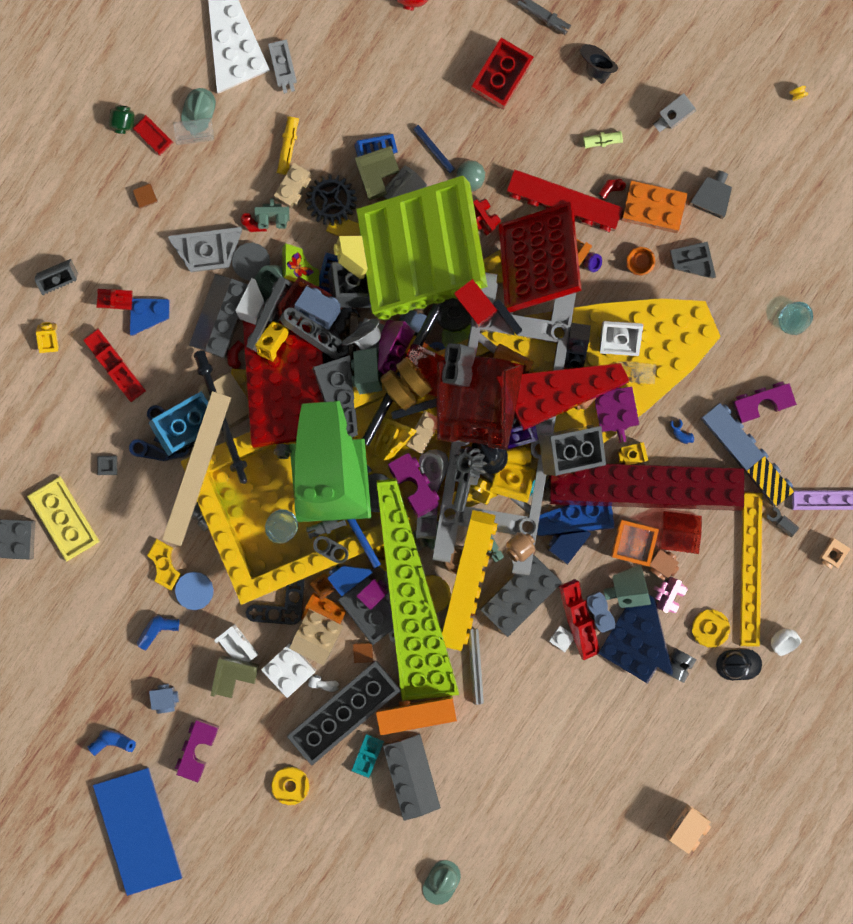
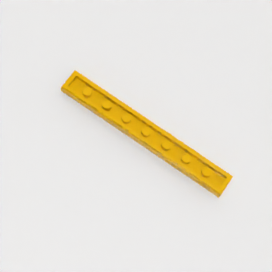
(751, 570)

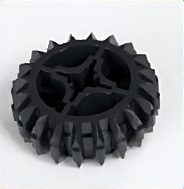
(345, 209)

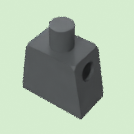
(713, 195)

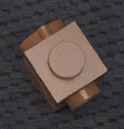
(664, 564)

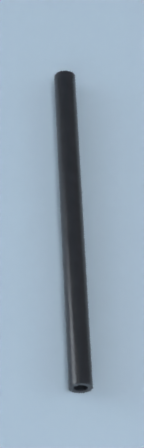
(387, 401)

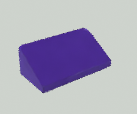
(519, 437)

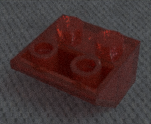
(680, 532)

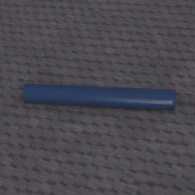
(434, 149)

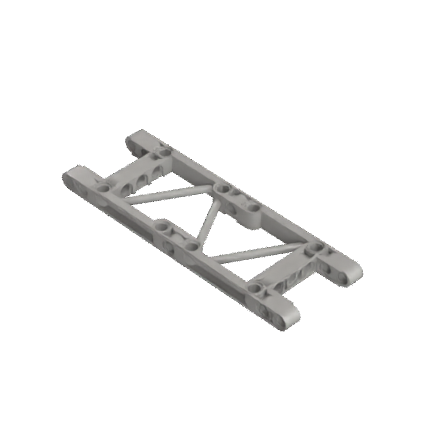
(507, 523)

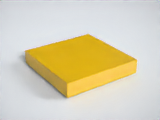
(513, 482)

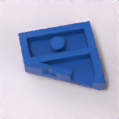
(148, 313)

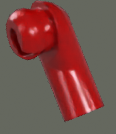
(610, 186)
(250, 224)
(232, 355)

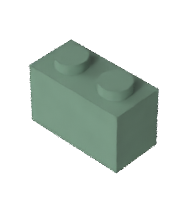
(366, 371)

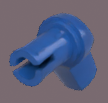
(153, 628)
(112, 738)

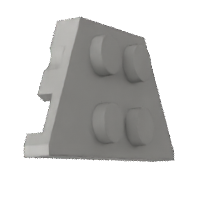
(207, 249)

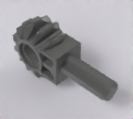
(466, 475)

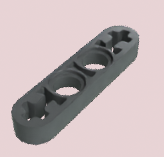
(312, 336)

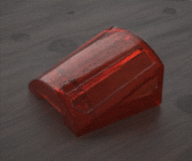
(482, 410)

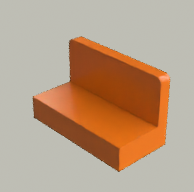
(325, 607)

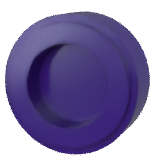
(593, 262)

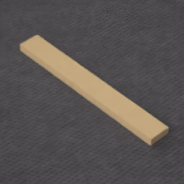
(196, 468)

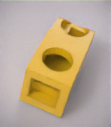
(271, 340)

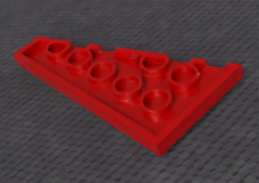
(557, 391)

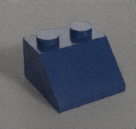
(567, 545)

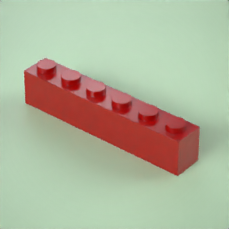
(548, 194)

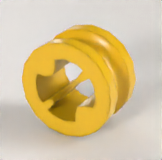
(799, 93)

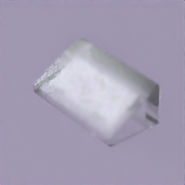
(193, 131)

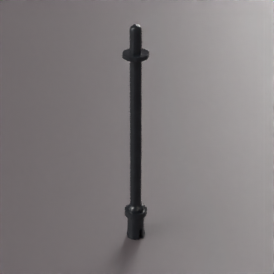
(205, 369)

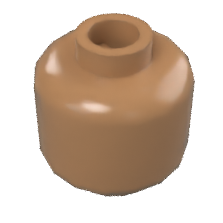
(520, 547)

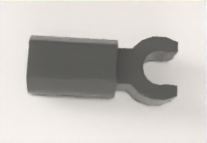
(783, 523)

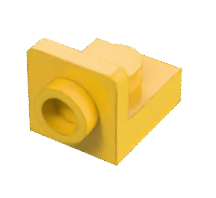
(47, 337)
(482, 492)

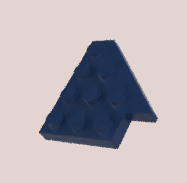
(638, 642)

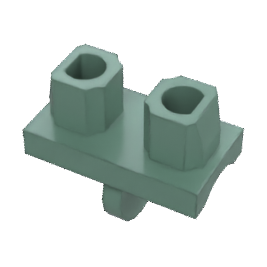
(272, 212)

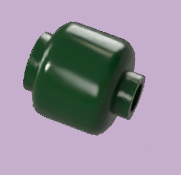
(121, 119)

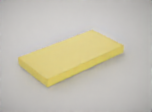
(63, 518)

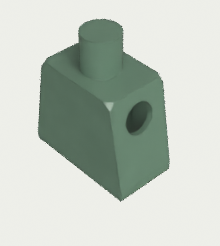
(629, 588)

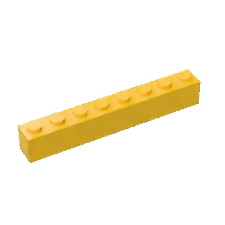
(468, 579)

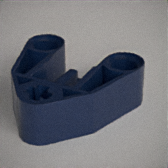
(151, 451)

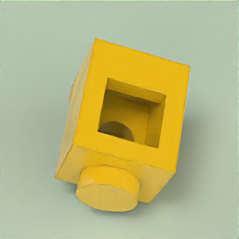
(639, 449)

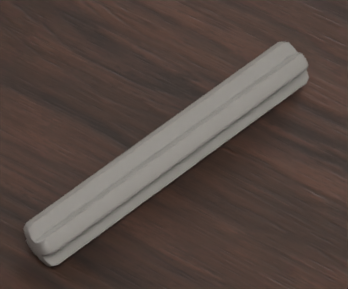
(475, 663)

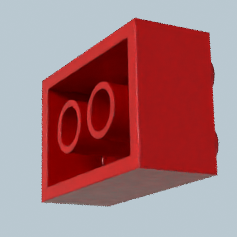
(502, 73)

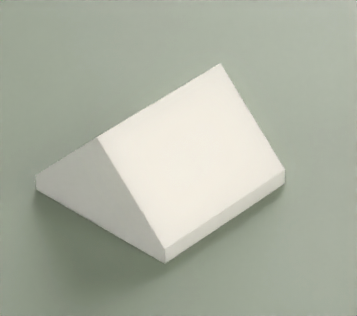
(620, 338)

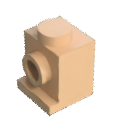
(841, 551)

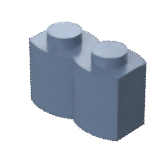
(598, 607)

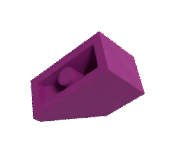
(373, 593)

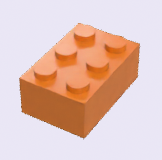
(654, 207)

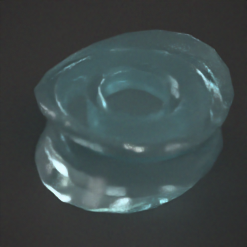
(795, 318)
(281, 526)

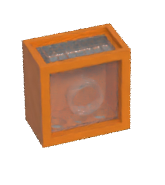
(634, 543)

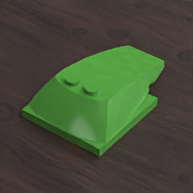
(328, 467)

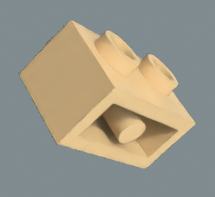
(293, 185)

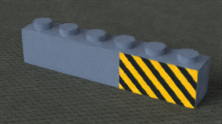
(747, 455)

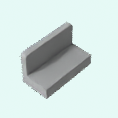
(403, 183)

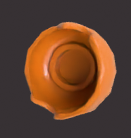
(641, 261)

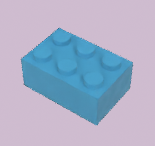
(180, 424)

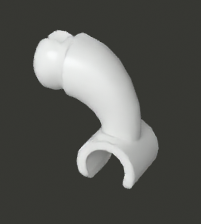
(315, 682)

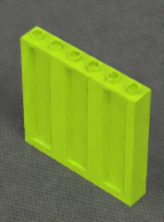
(421, 247)

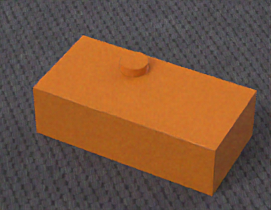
(416, 715)

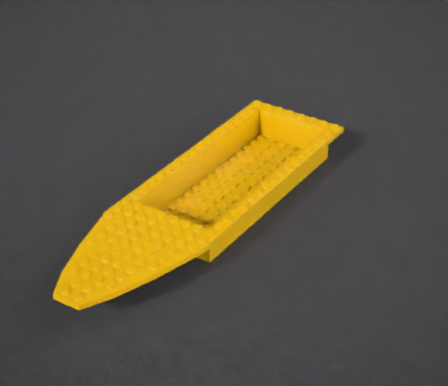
(673, 338)

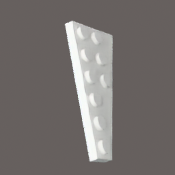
(234, 45)

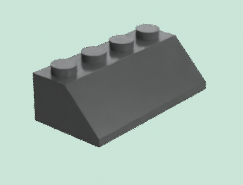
(218, 316)
(411, 777)

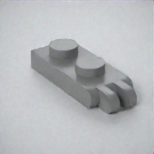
(282, 64)

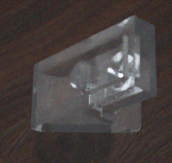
(640, 372)

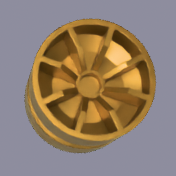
(401, 387)

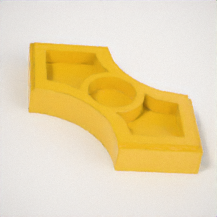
(166, 572)

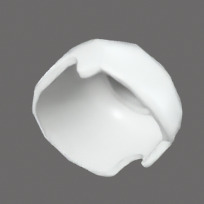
(785, 641)

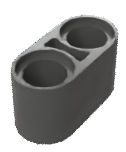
(332, 547)

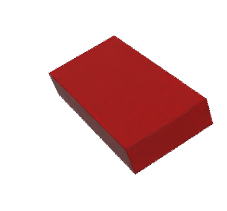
(153, 135)

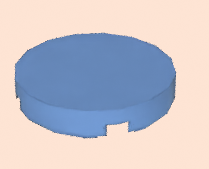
(194, 590)

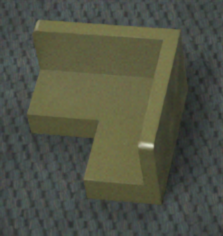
(375, 167)
(229, 671)

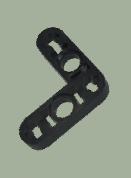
(289, 607)

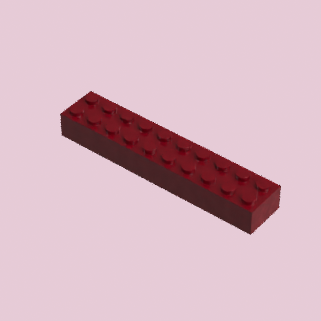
(651, 487)

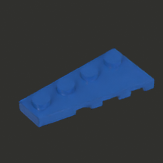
(575, 519)

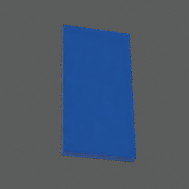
(137, 831)

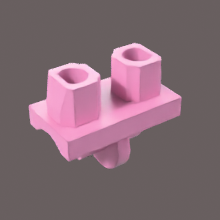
(667, 593)

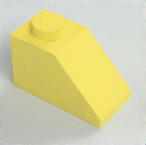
(351, 255)

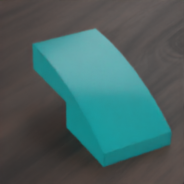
(367, 756)

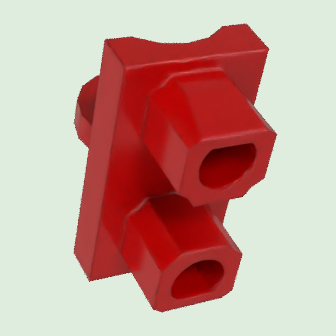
(484, 222)
(114, 299)

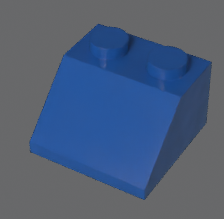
(347, 577)

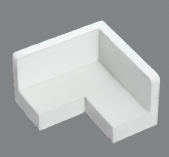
(237, 644)

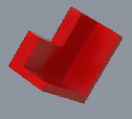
(475, 302)

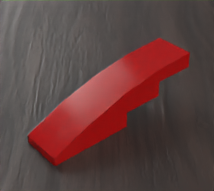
(114, 365)
(578, 618)

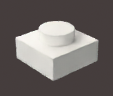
(562, 638)

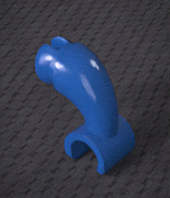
(681, 436)

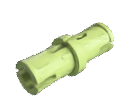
(602, 139)

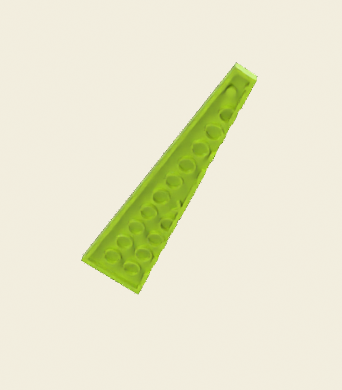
(419, 643)

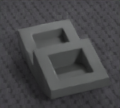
(427, 525)

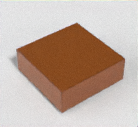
(145, 196)
(322, 586)
(363, 652)

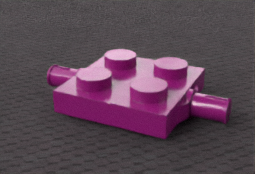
(617, 411)

